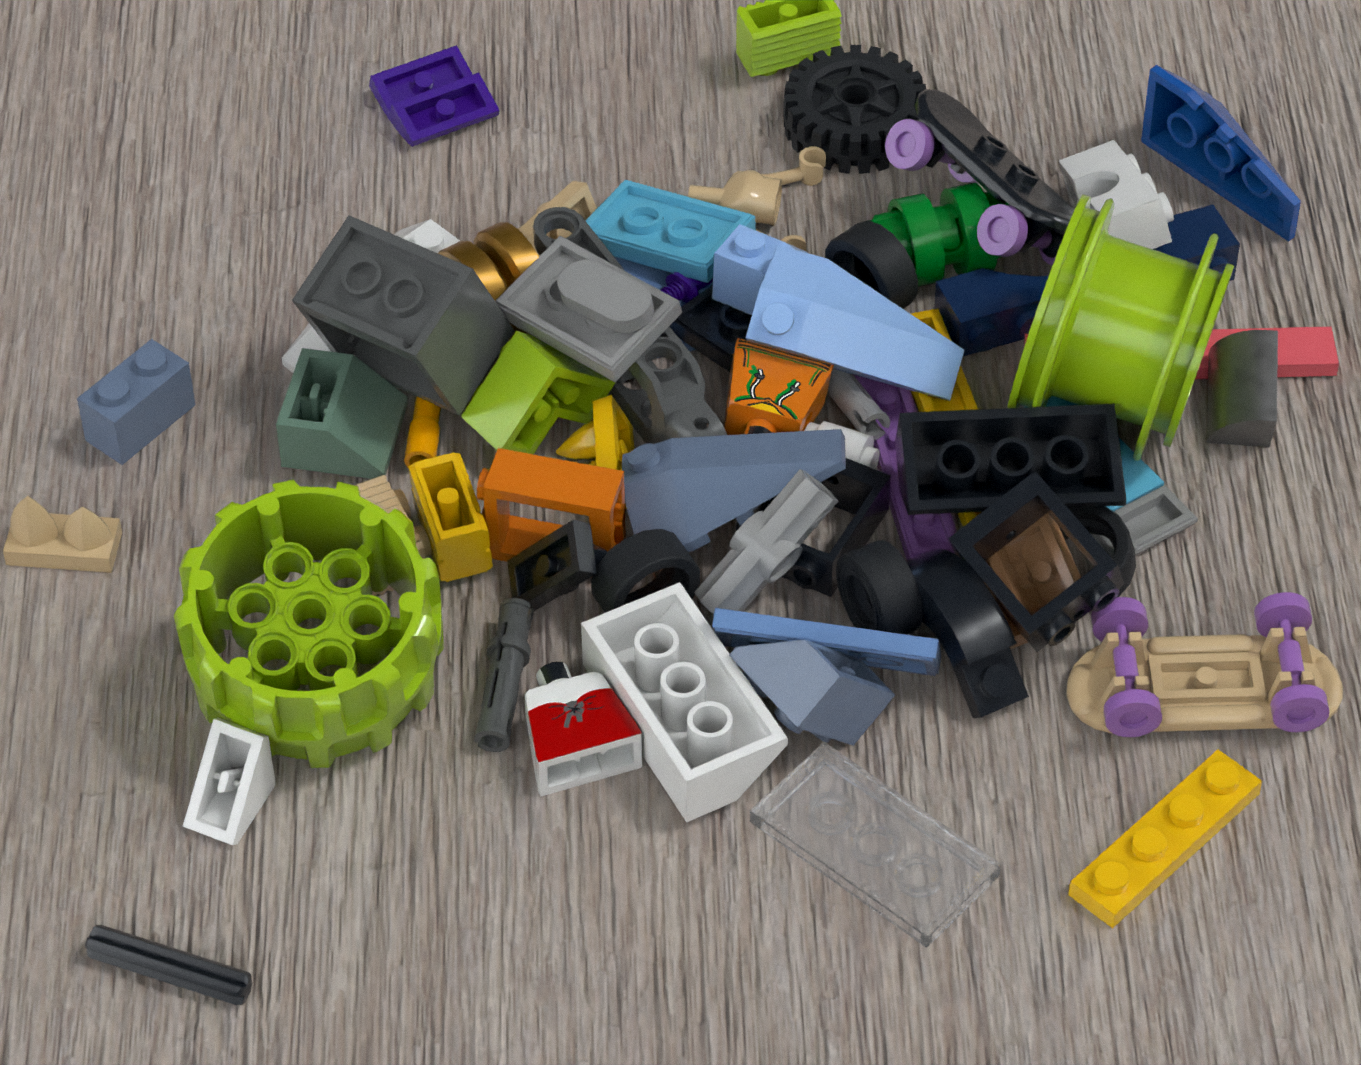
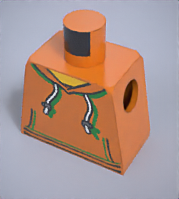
(773, 390)

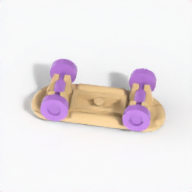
(1204, 680)

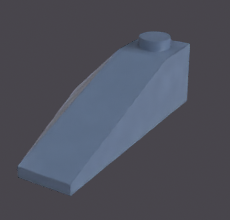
(710, 480)

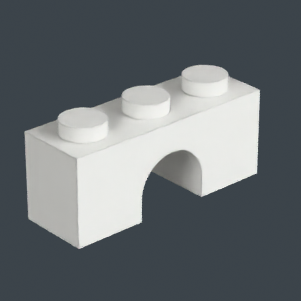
(1108, 173)

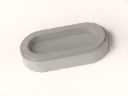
(605, 296)

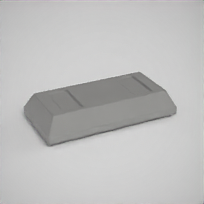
(1151, 520)

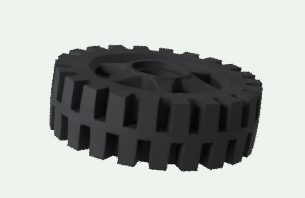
(849, 105)

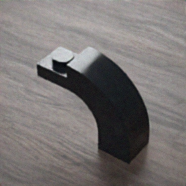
(969, 629)

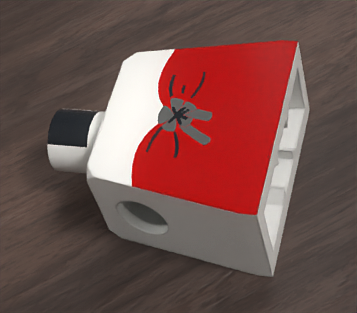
(578, 730)

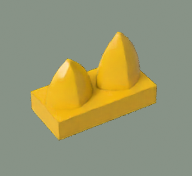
(603, 438)

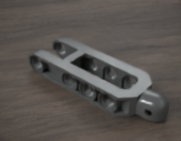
(670, 394)

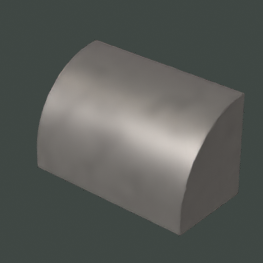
(1243, 389)

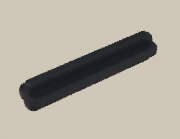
(169, 964)

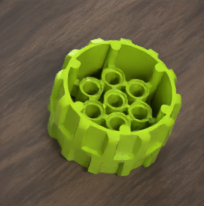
(282, 536)

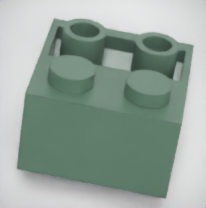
(339, 416)

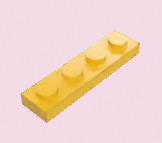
(1164, 838)

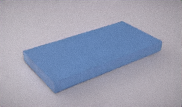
(873, 647)

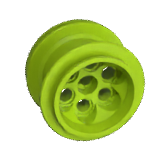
(1120, 326)

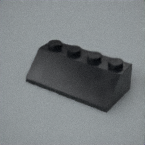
(976, 456)

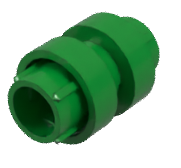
(941, 232)

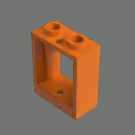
(549, 485)

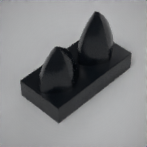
(554, 564)

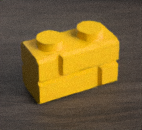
(450, 516)

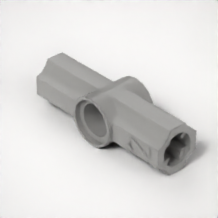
(767, 544)

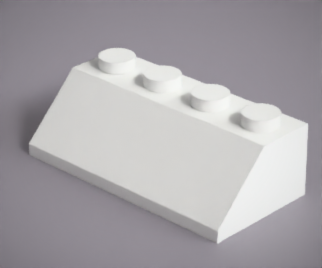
(694, 706)

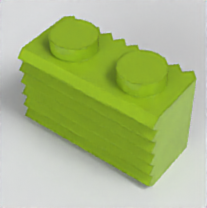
(785, 33)

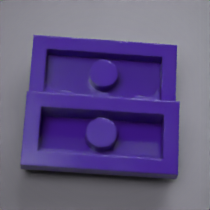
(433, 96)

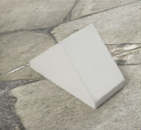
(230, 782)

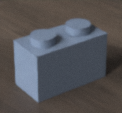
(136, 401)

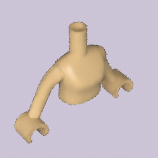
(762, 193)

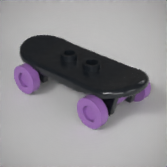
(955, 136)

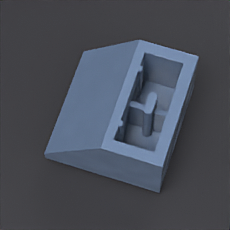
(815, 688)

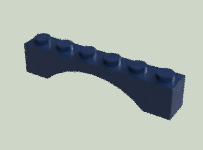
(998, 308)

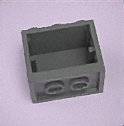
(404, 313)

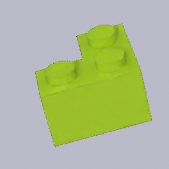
(529, 392)

